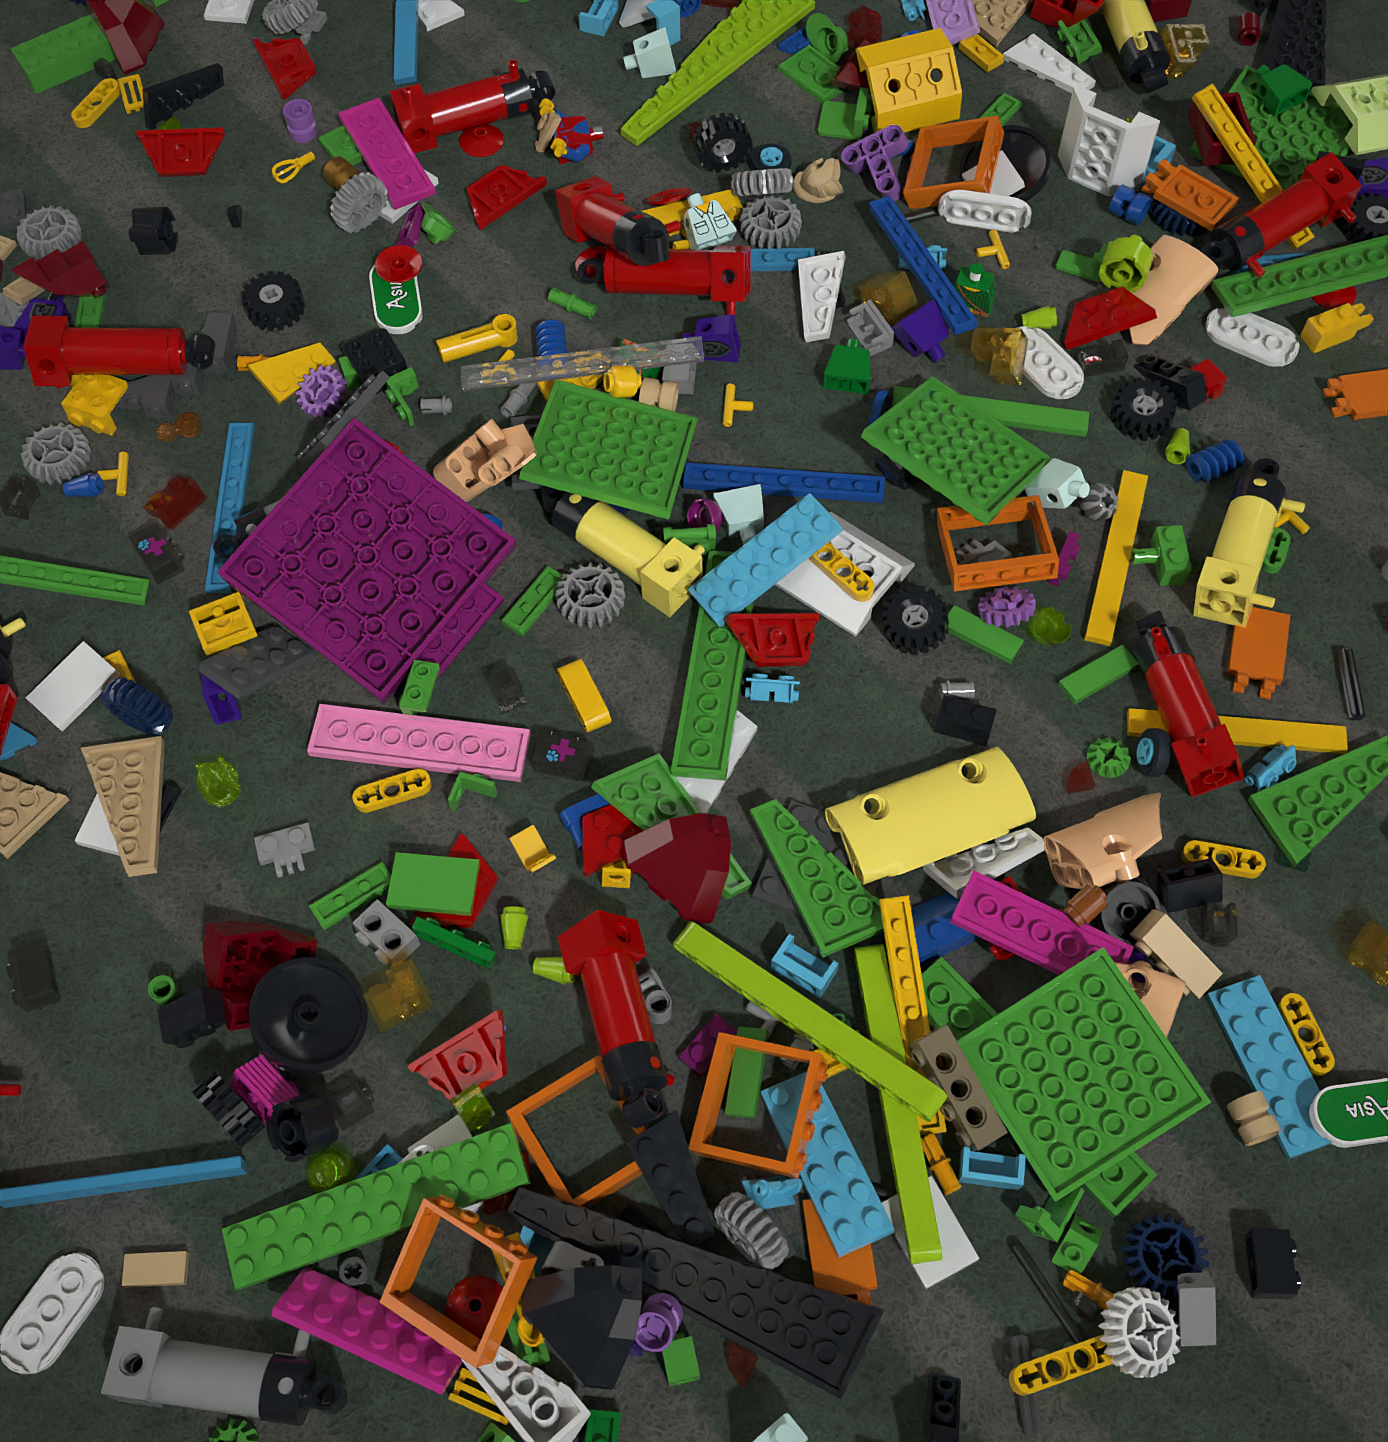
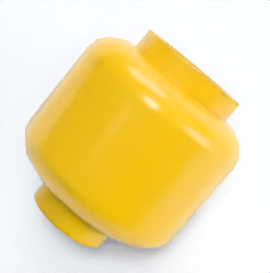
(622, 381)

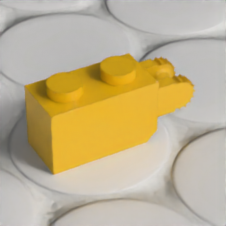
(1334, 326)

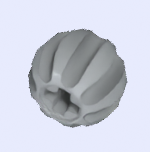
(1100, 502)

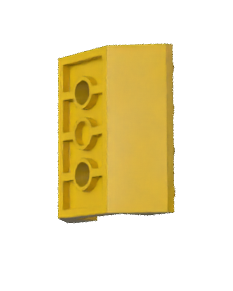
(909, 63)

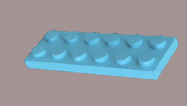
(765, 559)
(1269, 1060)
(833, 1171)

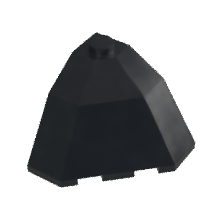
(587, 1318)

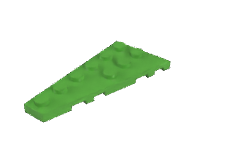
(652, 795)
(1314, 802)
(824, 890)

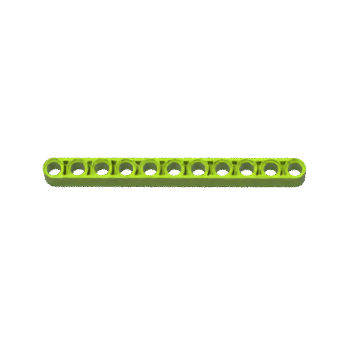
(811, 1022)
(900, 1123)

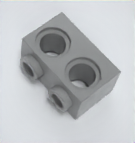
(390, 930)

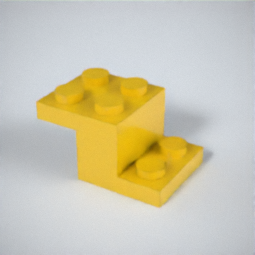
(223, 623)

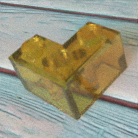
(1184, 46)
(892, 294)
(1005, 350)
(1370, 952)
(400, 997)

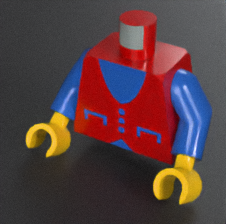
(573, 136)

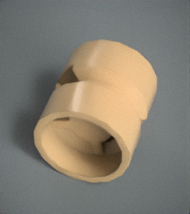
(659, 395)
(1254, 1119)

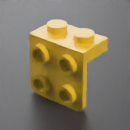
(93, 400)

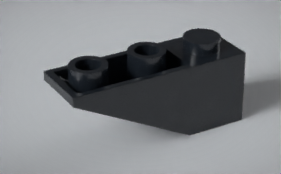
(1184, 382)
(942, 1409)

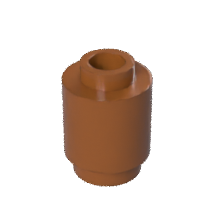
(1086, 905)

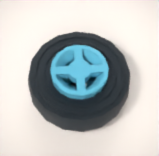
(770, 157)
(1153, 752)

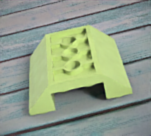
(1366, 108)

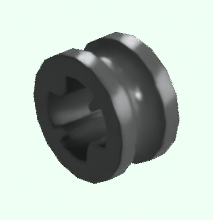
(355, 1262)

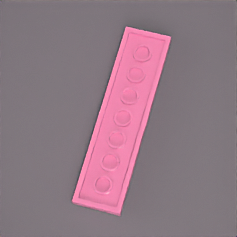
(419, 742)

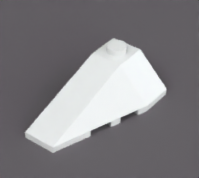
(530, 1399)

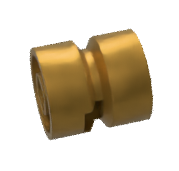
(338, 171)

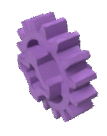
(321, 391)
(1006, 606)

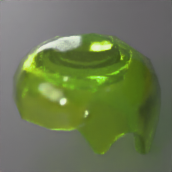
(1049, 627)
(331, 1169)

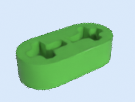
(1280, 552)

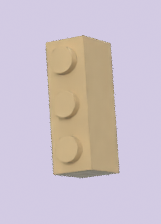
(1175, 953)

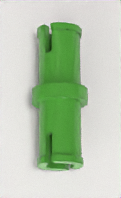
(572, 303)

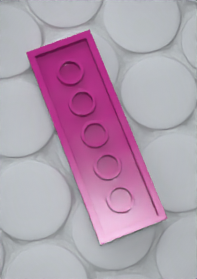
(387, 153)
(1030, 927)
(365, 1329)

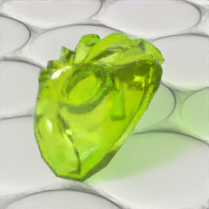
(218, 782)

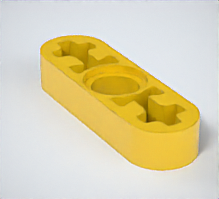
(106, 92)
(382, 785)
(1244, 855)
(1310, 1023)

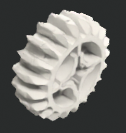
(1149, 1350)

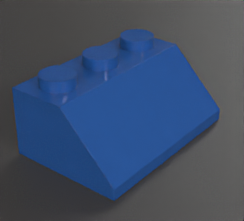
(934, 932)

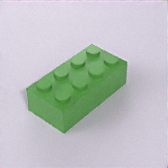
(62, 53)

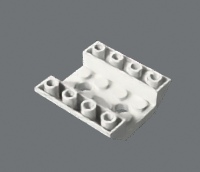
(1117, 158)
(824, 596)

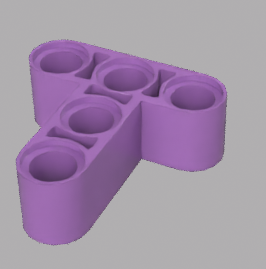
(878, 158)

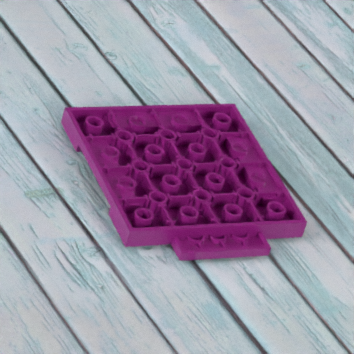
(373, 563)

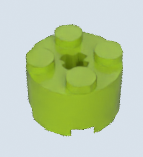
(1126, 263)

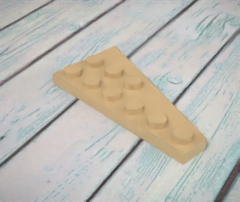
(998, 17)
(130, 792)
(24, 811)

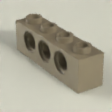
(987, 1124)

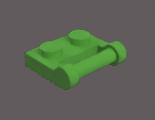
(692, 536)

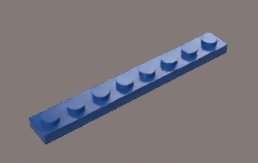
(922, 265)
(785, 482)

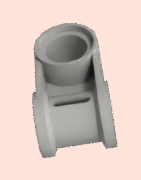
(654, 994)
(566, 1256)

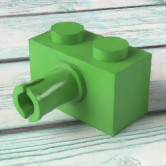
(1168, 554)

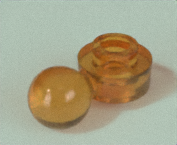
(186, 425)

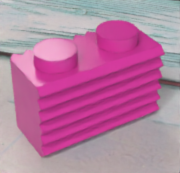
(262, 1086)

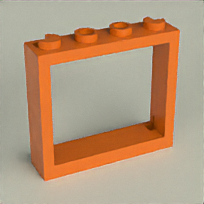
(981, 129)
(1006, 570)
(713, 1094)
(516, 1117)
(426, 1318)

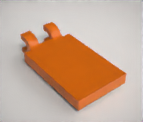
(1190, 194)
(1363, 394)
(1259, 651)
(844, 1275)

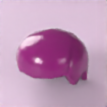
(704, 512)

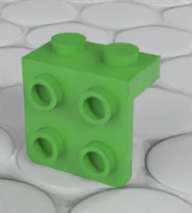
(845, 119)

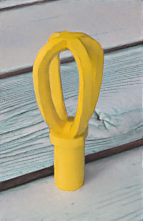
(297, 162)

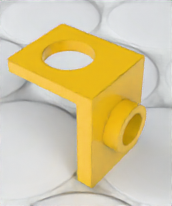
(531, 849)
(616, 876)

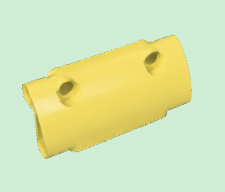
(931, 815)

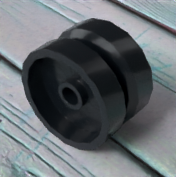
(1127, 906)

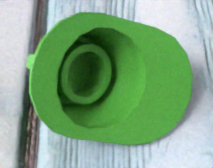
(826, 37)
(436, 225)

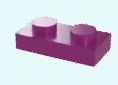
(411, 227)
(1069, 551)
(700, 1050)

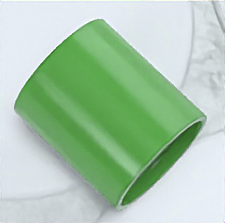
(160, 983)

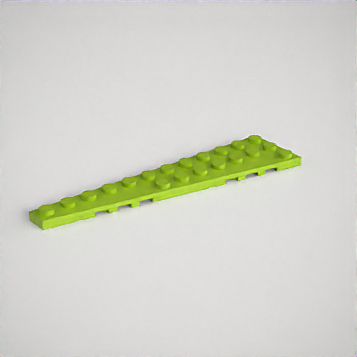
(722, 52)

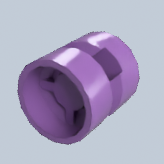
(300, 120)
(658, 1322)

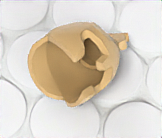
(819, 183)

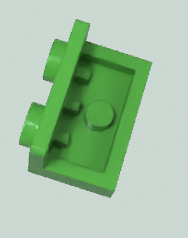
(1079, 40)
(419, 687)

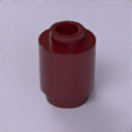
(1248, 28)

